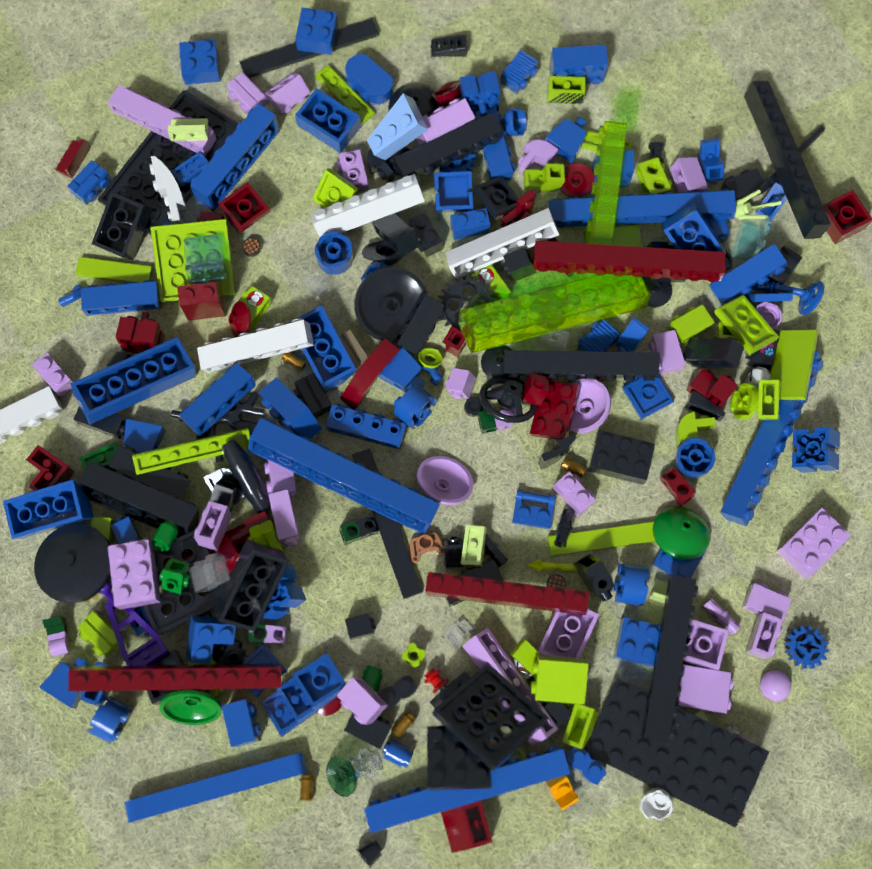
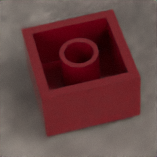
(846, 216)

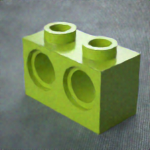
(649, 181)

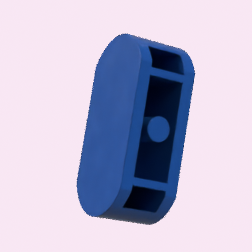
(369, 79)

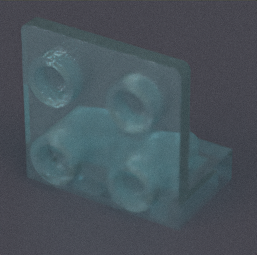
(750, 240)
(204, 258)

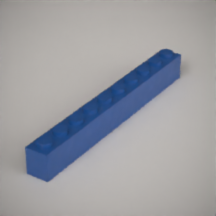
(646, 208)
(763, 457)
(504, 779)

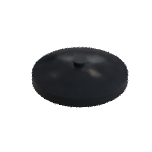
(386, 301)
(73, 563)

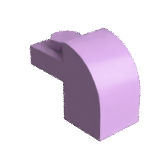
(537, 152)

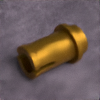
(294, 360)
(573, 467)
(403, 724)
(306, 787)

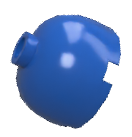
(695, 457)

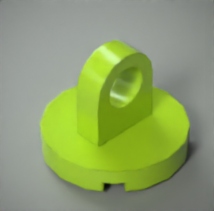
(744, 401)

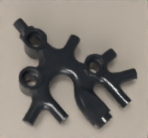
(232, 418)

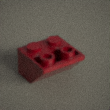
(466, 827)

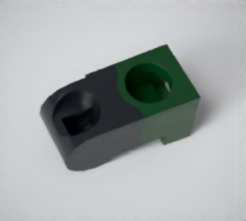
(357, 530)

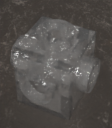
(367, 762)

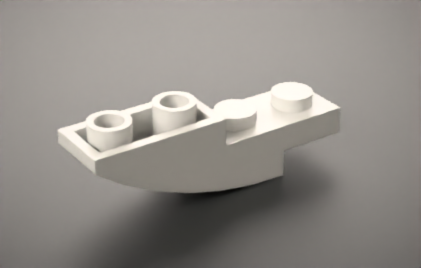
(169, 189)

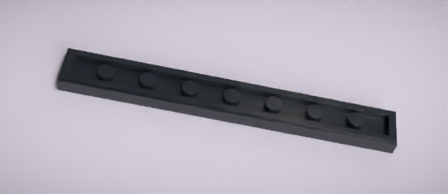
(290, 55)
(392, 540)

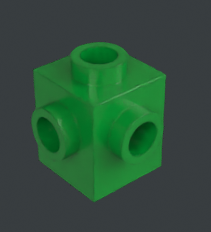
(175, 576)

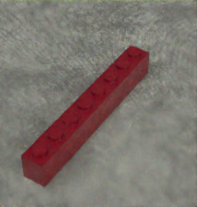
(507, 593)

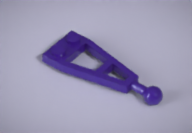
(145, 654)

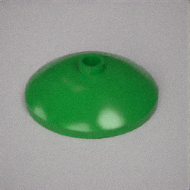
(678, 540)
(190, 707)

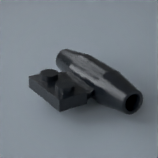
(241, 472)

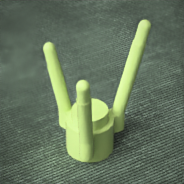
(743, 208)

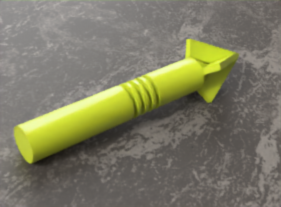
(539, 565)

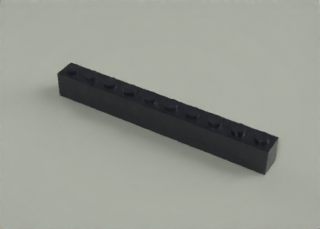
(787, 160)

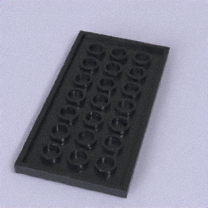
(135, 176)
(698, 766)

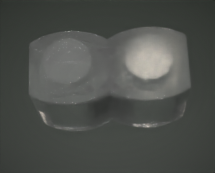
(209, 573)

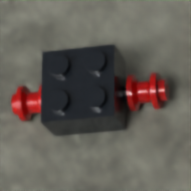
(438, 683)

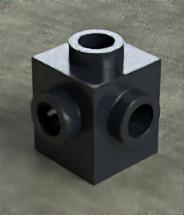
(230, 653)

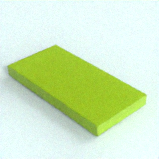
(794, 362)

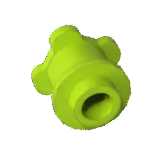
(412, 648)

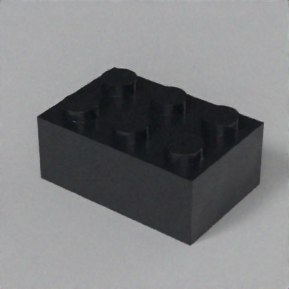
(122, 225)
(621, 457)

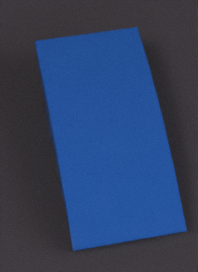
(304, 694)

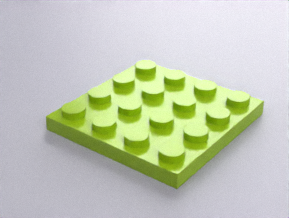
(170, 255)

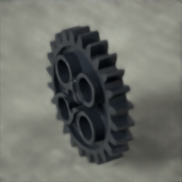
(456, 292)

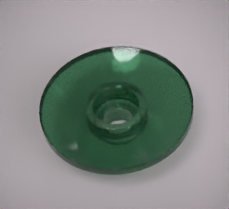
(341, 776)

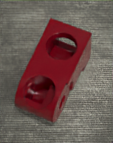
(678, 486)

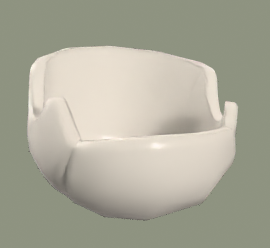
(656, 804)

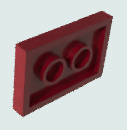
(556, 412)

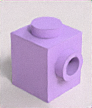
(460, 383)

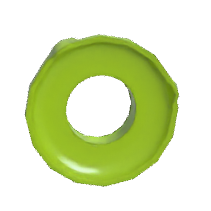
(433, 353)

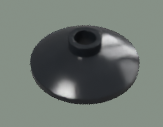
(661, 295)
(490, 365)

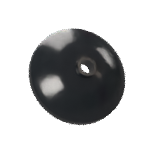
(419, 92)

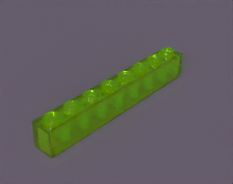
(607, 183)

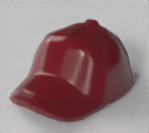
(447, 93)

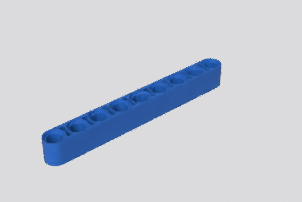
(215, 787)

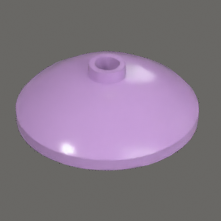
(593, 396)
(445, 480)

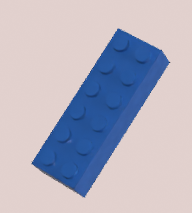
(235, 157)
(133, 380)

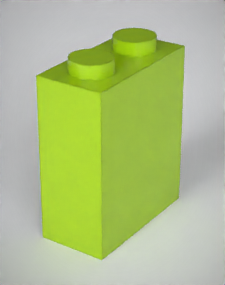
(559, 679)

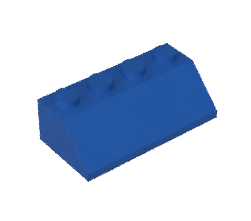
(328, 354)
(47, 509)

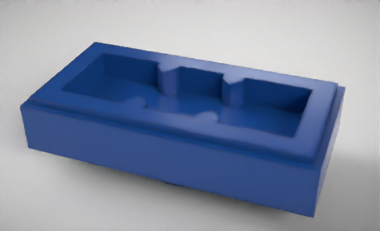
(189, 169)

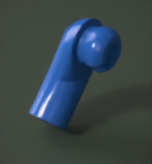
(71, 297)
(435, 373)

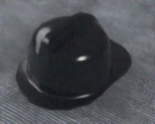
(381, 251)

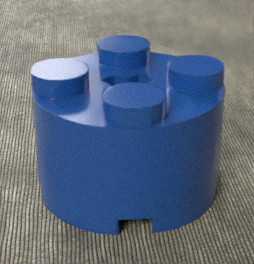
(338, 262)
(414, 406)
(631, 586)
(109, 718)

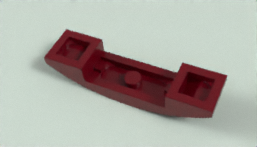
(368, 373)

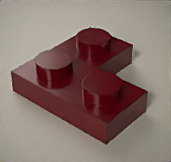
(523, 205)

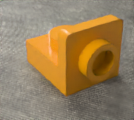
(562, 792)

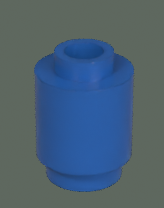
(397, 753)

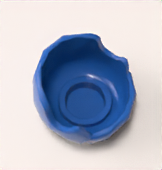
(517, 119)

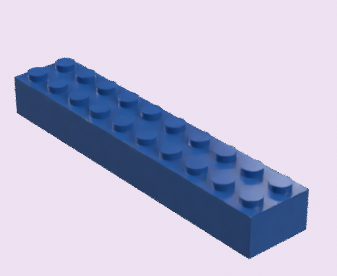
(342, 476)

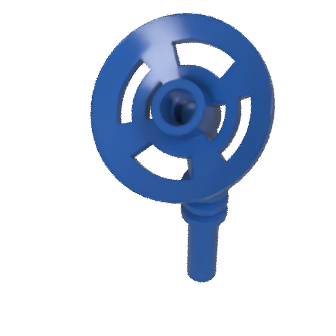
(807, 294)

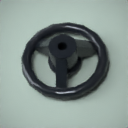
(508, 396)

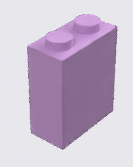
(285, 518)
(705, 690)

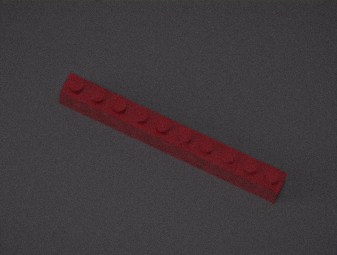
(628, 261)
(174, 677)

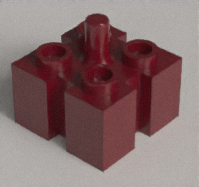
(139, 335)

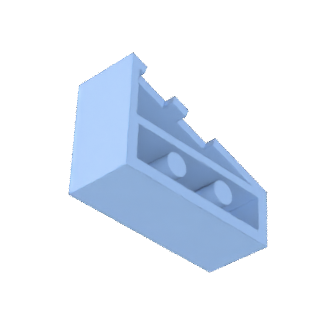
(397, 128)

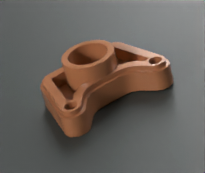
(425, 543)

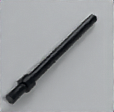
(770, 180)

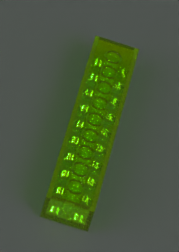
(551, 310)

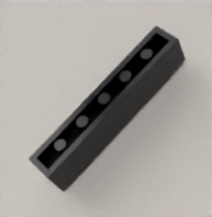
(449, 147)

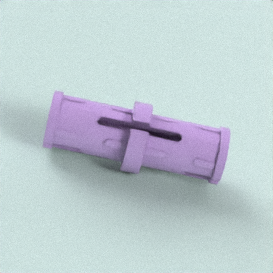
(721, 615)

